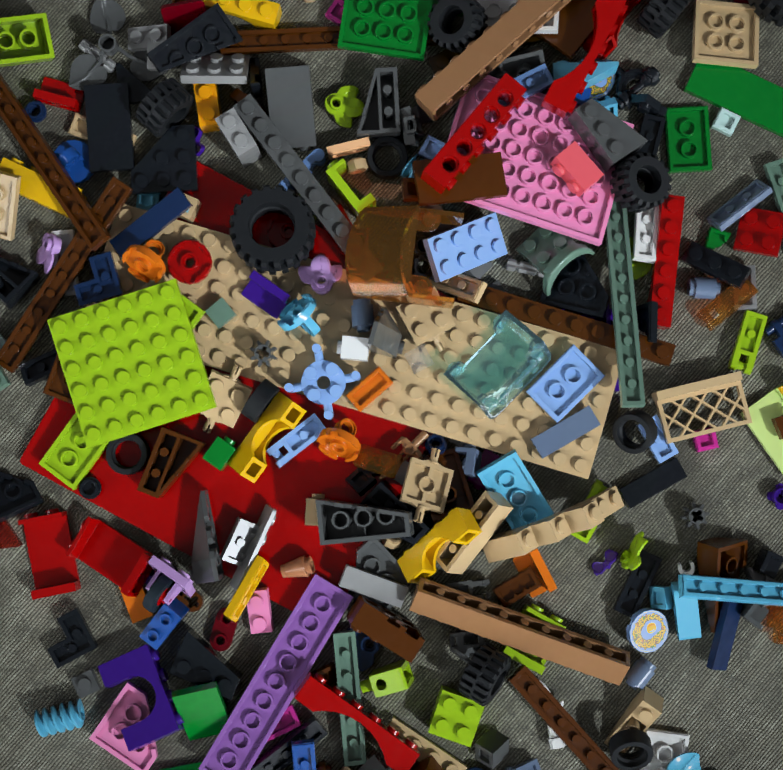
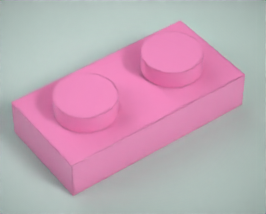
(260, 612)

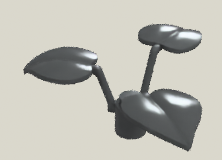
(85, 70)

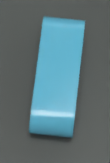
(686, 615)

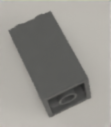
(292, 104)

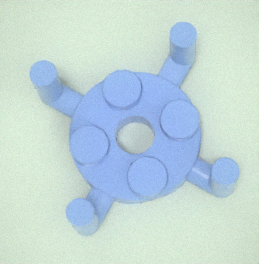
(313, 373)

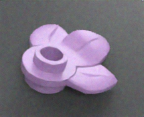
(45, 255)
(320, 272)

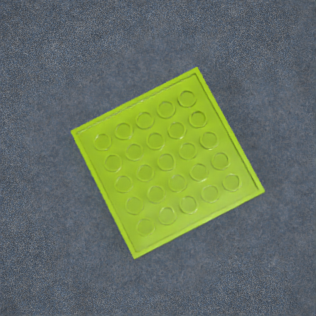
(132, 363)

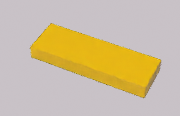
(246, 589)

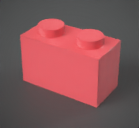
(576, 169)

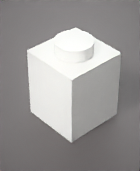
(353, 348)

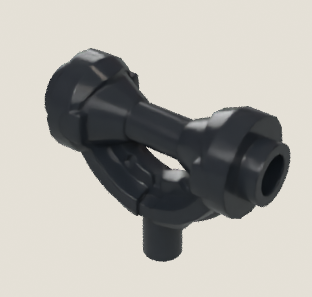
(646, 77)

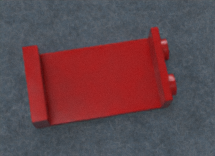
(47, 546)
(112, 555)

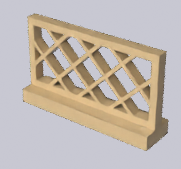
(698, 388)

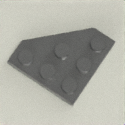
(378, 560)

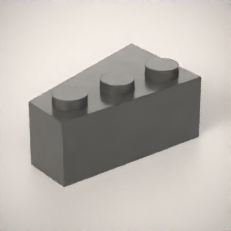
(381, 109)
(605, 134)

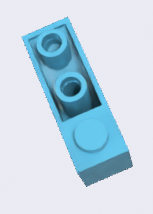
(603, 70)

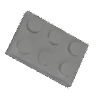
(216, 69)

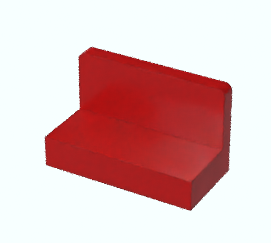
(59, 95)

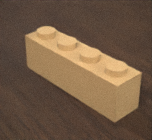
(489, 513)

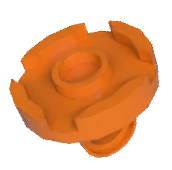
(144, 262)
(338, 442)

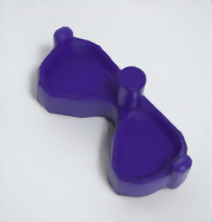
(200, 147)
(600, 567)

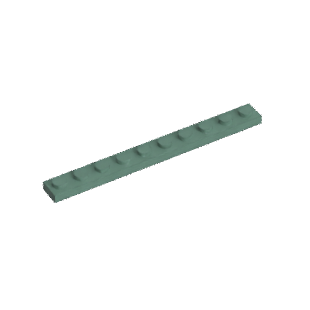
(624, 309)

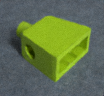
(396, 675)

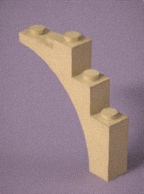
(554, 527)

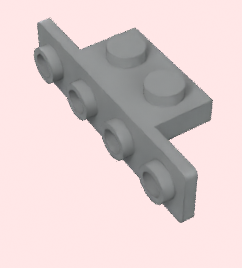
(245, 543)

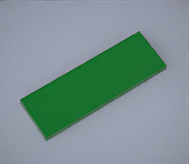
(740, 93)

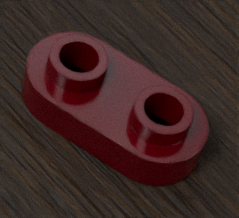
(223, 629)

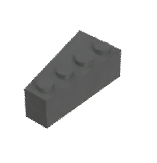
(360, 522)

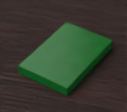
(688, 139)
(201, 710)

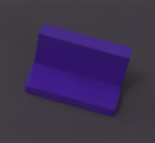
(266, 295)

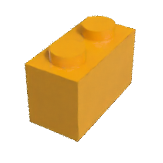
(207, 106)

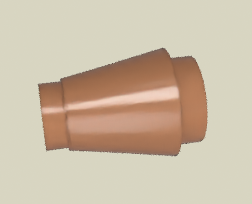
(299, 567)

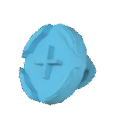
(299, 313)

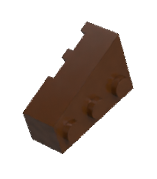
(168, 461)
(385, 628)

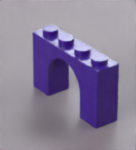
(164, 717)

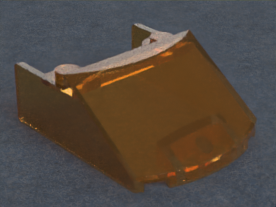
(383, 251)

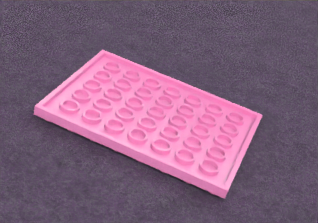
(533, 189)

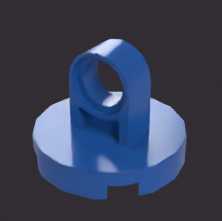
(75, 159)

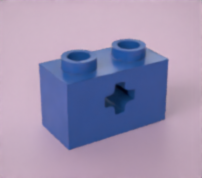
(164, 623)

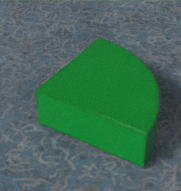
(715, 238)

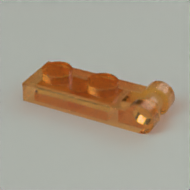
(727, 304)

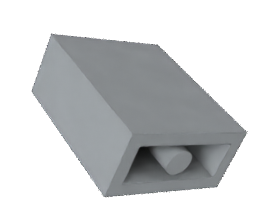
(238, 137)

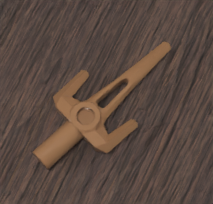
(410, 448)

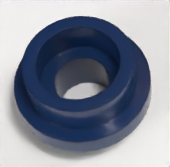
(33, 105)
(435, 439)

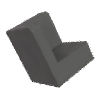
(754, 614)
(492, 748)

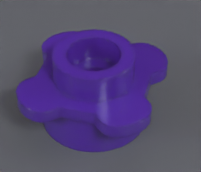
(773, 496)

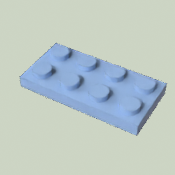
(465, 247)

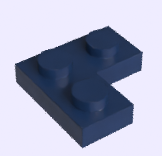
(106, 281)

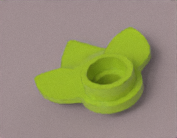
(348, 107)
(631, 558)

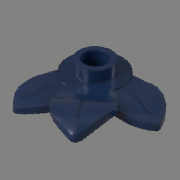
(365, 654)

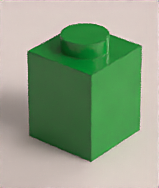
(220, 452)

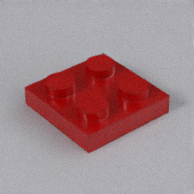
(760, 232)

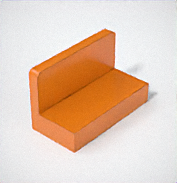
(538, 565)

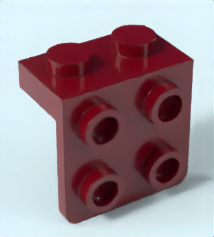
(181, 13)

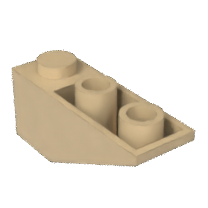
(639, 714)

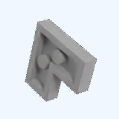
(147, 38)

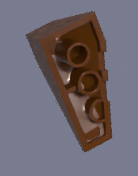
(720, 559)

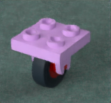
(165, 584)

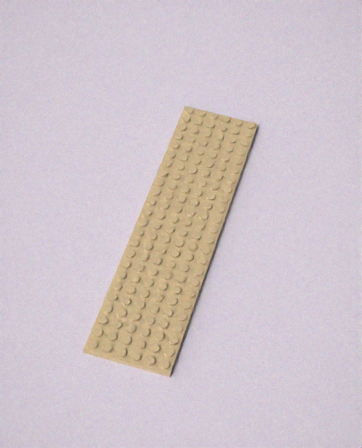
(417, 400)

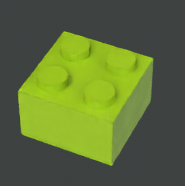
(455, 717)

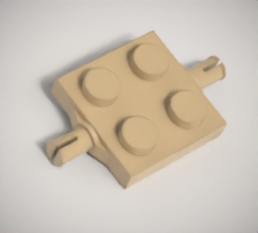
(426, 322)
(229, 396)
(426, 485)

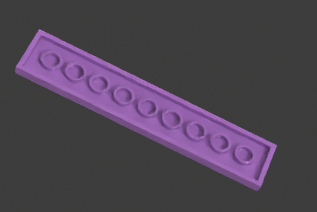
(278, 677)

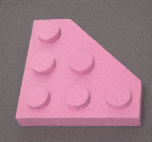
(125, 711)

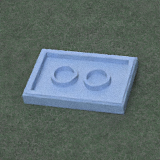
(565, 383)

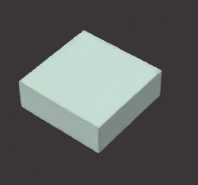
(725, 122)

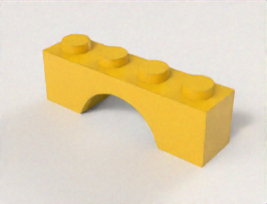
(259, 13)
(250, 456)
(420, 560)

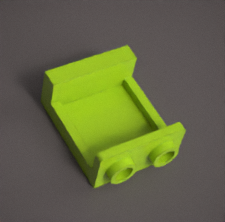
(334, 172)
(531, 661)

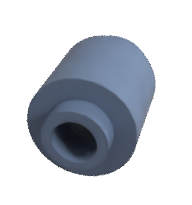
(703, 288)
(362, 315)
(640, 673)

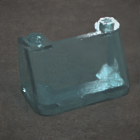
(500, 366)

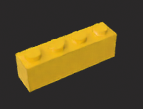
(33, 185)

